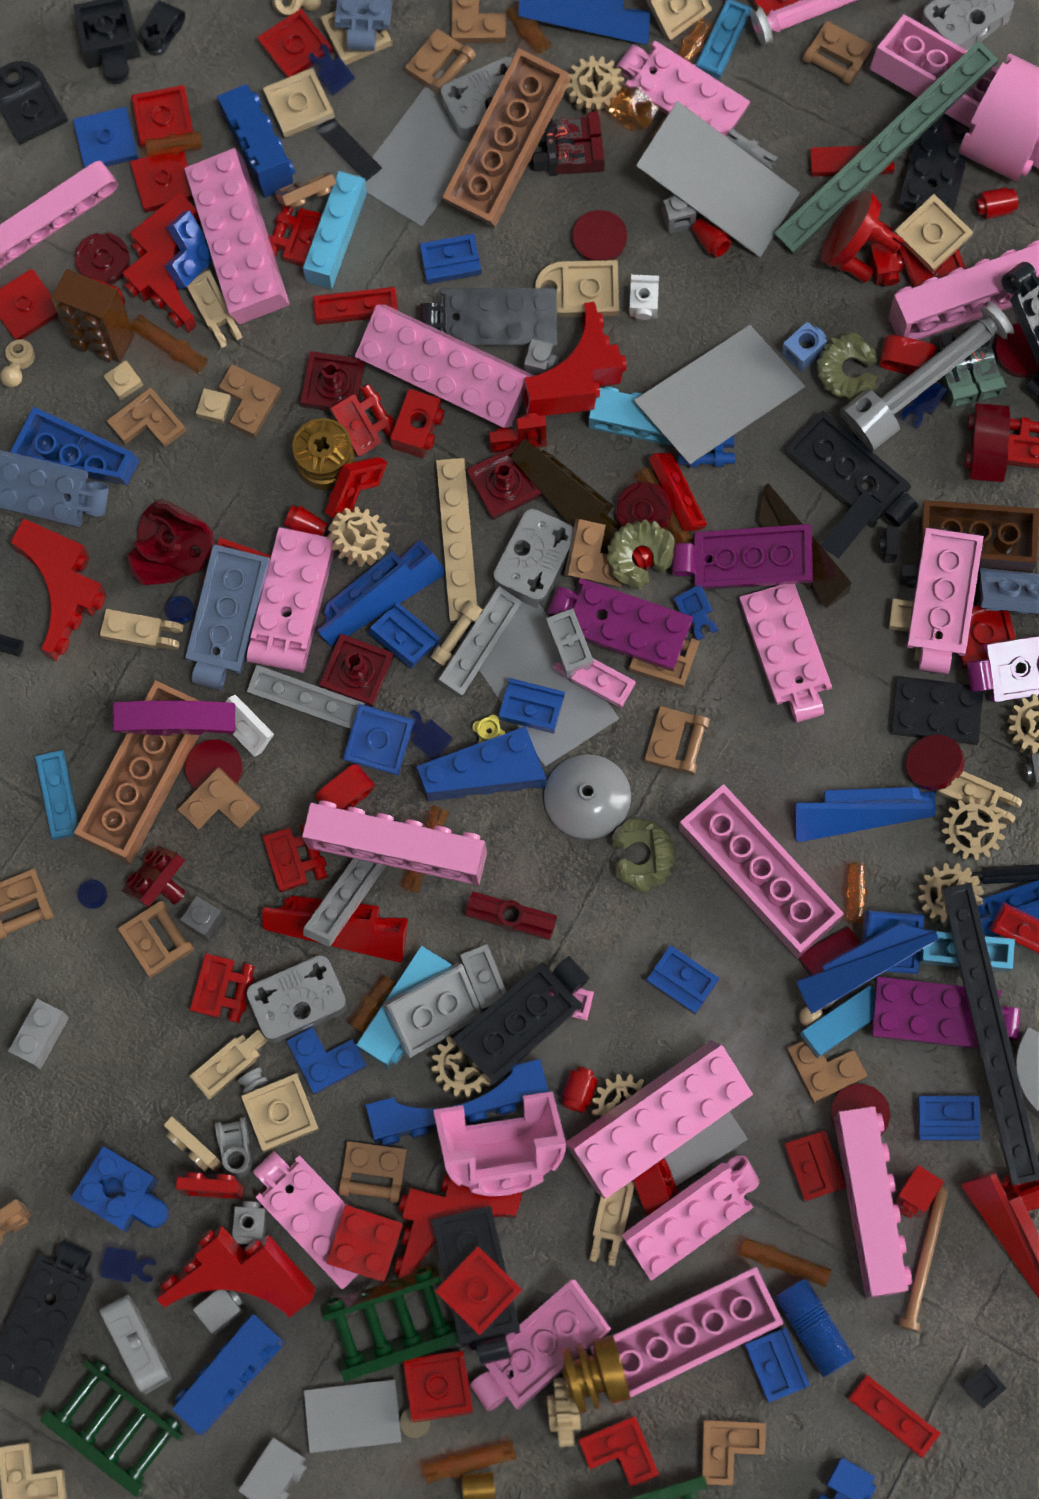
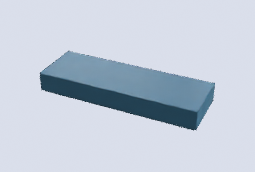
(723, 38)
(57, 794)
(840, 1022)

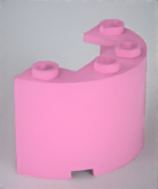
(1006, 121)
(502, 1154)

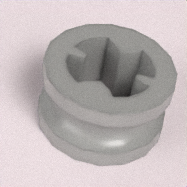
(252, 1080)

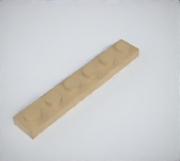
(456, 535)

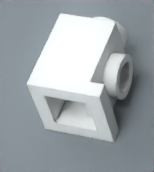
(647, 287)

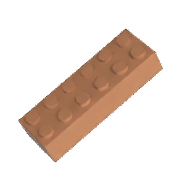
(506, 137)
(135, 786)

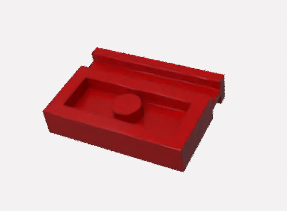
(814, 1166)

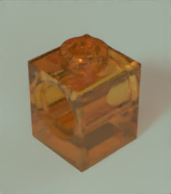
(633, 108)

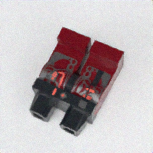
(571, 146)

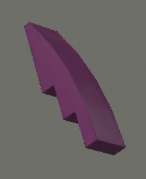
(173, 717)

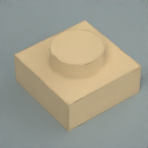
(123, 380)
(213, 406)

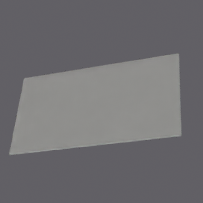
(418, 159)
(718, 179)
(719, 394)
(528, 655)

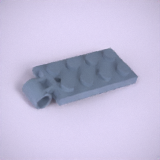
(362, 21)
(42, 489)
(1009, 590)
(225, 614)

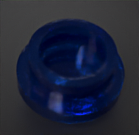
(180, 609)
(92, 894)

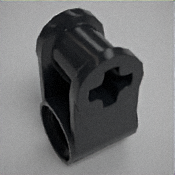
(161, 27)

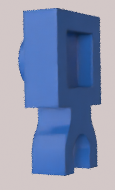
(696, 604)

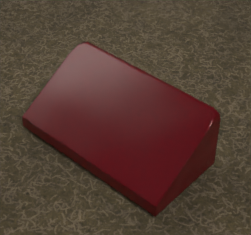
(828, 949)

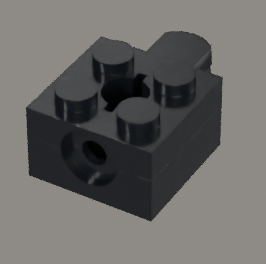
(108, 36)

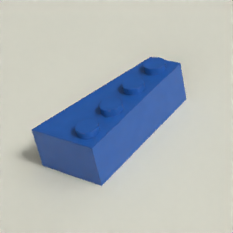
(256, 139)
(66, 444)
(484, 768)
(228, 1374)

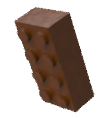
(93, 316)
(1008, 531)

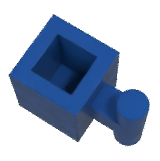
(850, 1482)

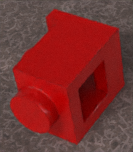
(885, 265)

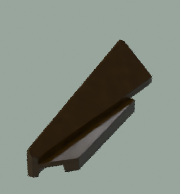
(565, 490)
(828, 578)

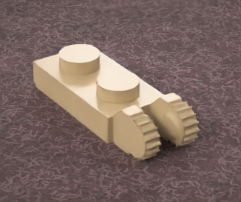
(212, 306)
(139, 630)
(970, 785)
(612, 1221)

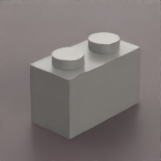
(38, 1034)
(274, 1472)

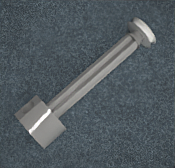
(873, 417)

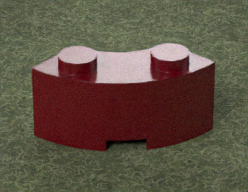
(988, 442)

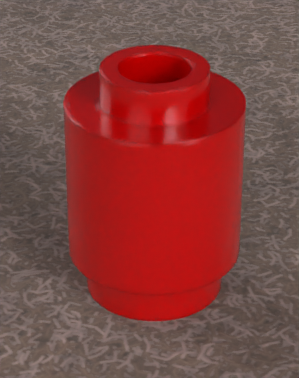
(996, 203)
(579, 1089)

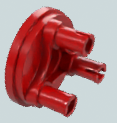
(852, 230)

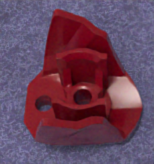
(167, 543)

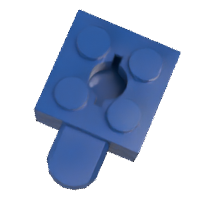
(120, 1192)

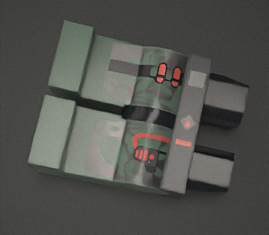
(973, 377)

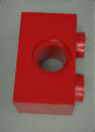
(415, 408)
(917, 1192)

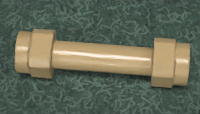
(442, 653)

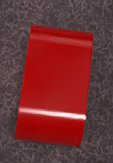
(905, 354)
(347, 788)
(656, 1186)

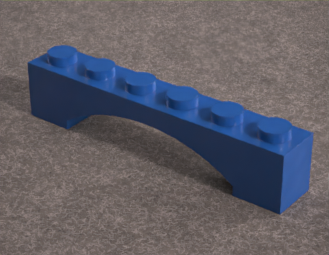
(396, 1120)

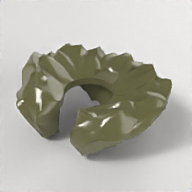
(831, 360)
(639, 534)
(661, 849)

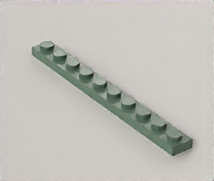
(886, 147)

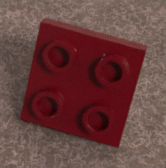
(331, 379)
(502, 484)
(357, 670)
(155, 878)

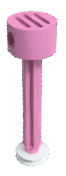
(790, 16)

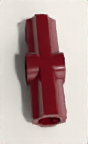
(492, 909)

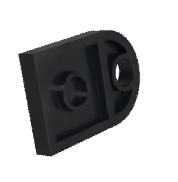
(28, 102)

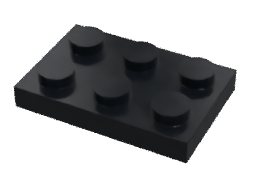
(936, 708)

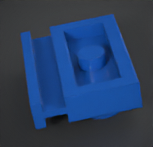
(450, 259)
(404, 635)
(531, 705)
(682, 980)
(949, 1118)
(777, 1365)

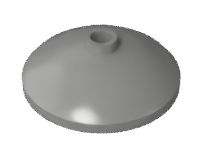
(584, 815)

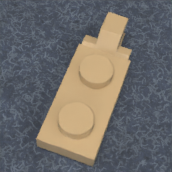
(228, 1063)

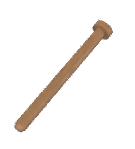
(909, 1322)

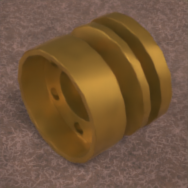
(322, 468)
(595, 1374)

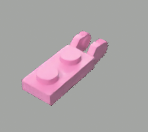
(602, 682)

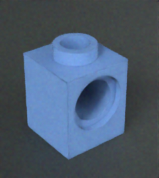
(800, 356)

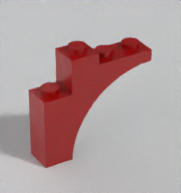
(156, 247)
(576, 380)
(70, 592)
(423, 1207)
(257, 1270)

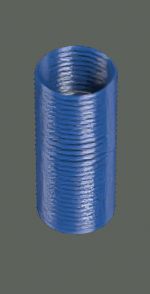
(814, 1328)

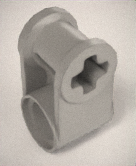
(233, 1141)

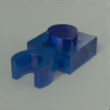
(334, 73)
(926, 401)
(430, 737)
(121, 1265)

